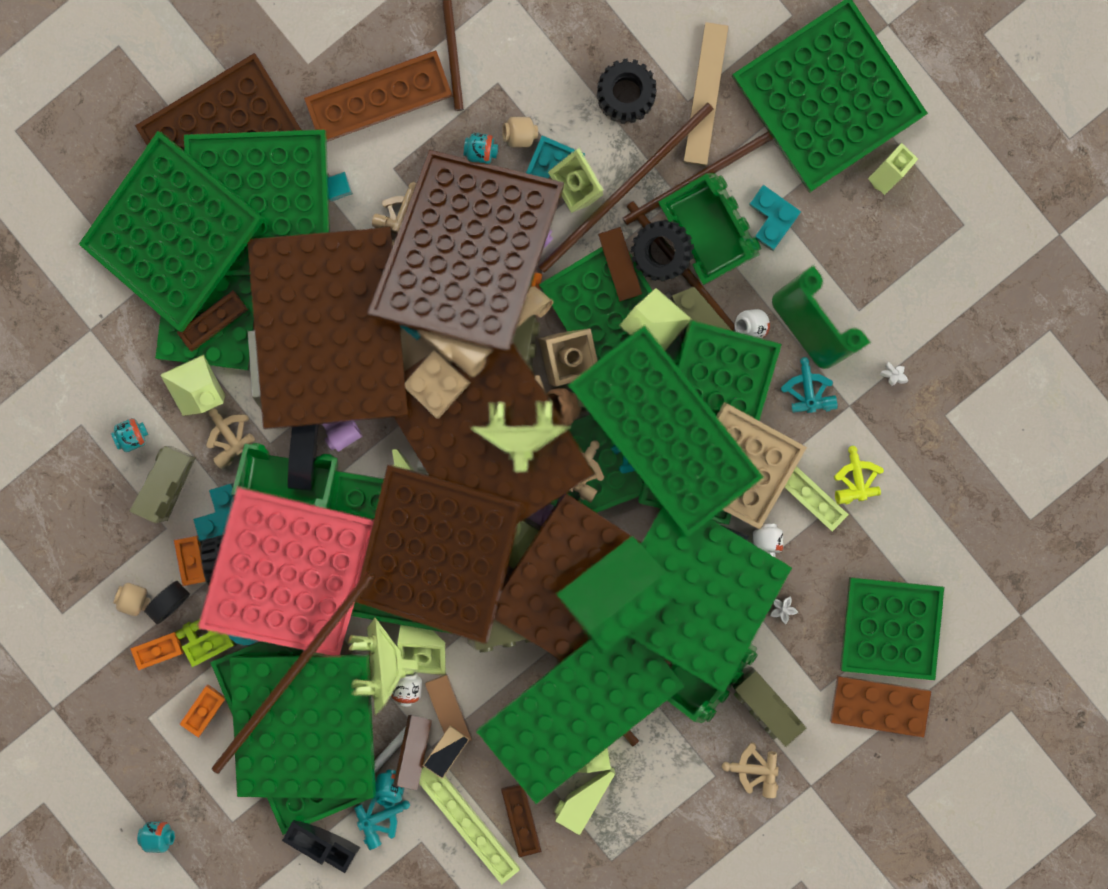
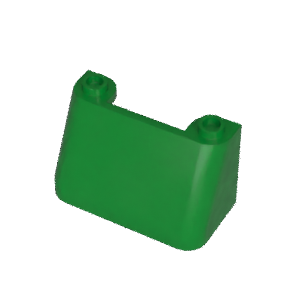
(812, 325)
(269, 475)

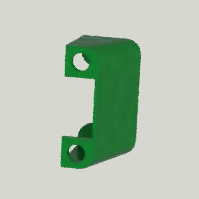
(714, 224)
(699, 699)

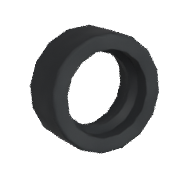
(166, 602)

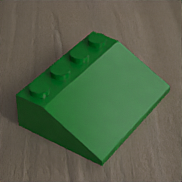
(618, 594)

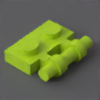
(204, 647)

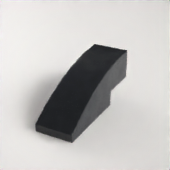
(302, 457)
(321, 845)

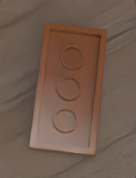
(880, 706)

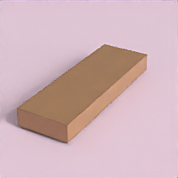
(446, 705)

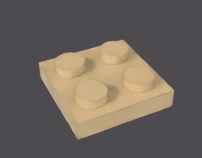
(436, 384)

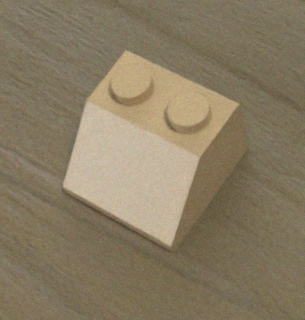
(567, 355)

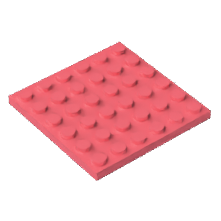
(285, 571)

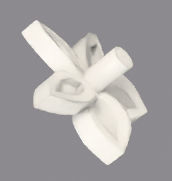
(896, 375)
(783, 609)

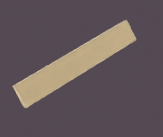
(706, 91)

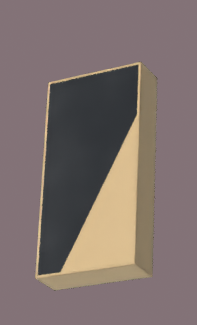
(446, 752)

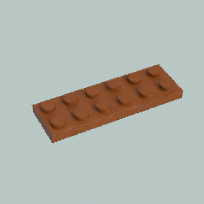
(379, 96)

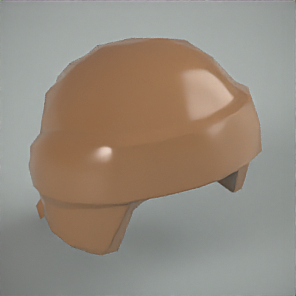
(565, 404)

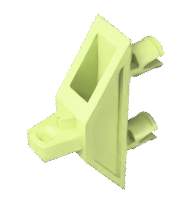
(520, 441)
(385, 663)

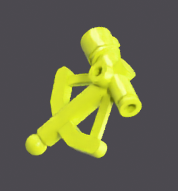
(859, 490)

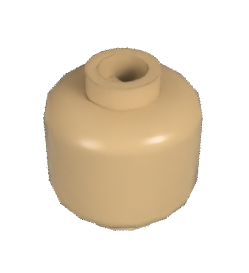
(519, 132)
(131, 599)

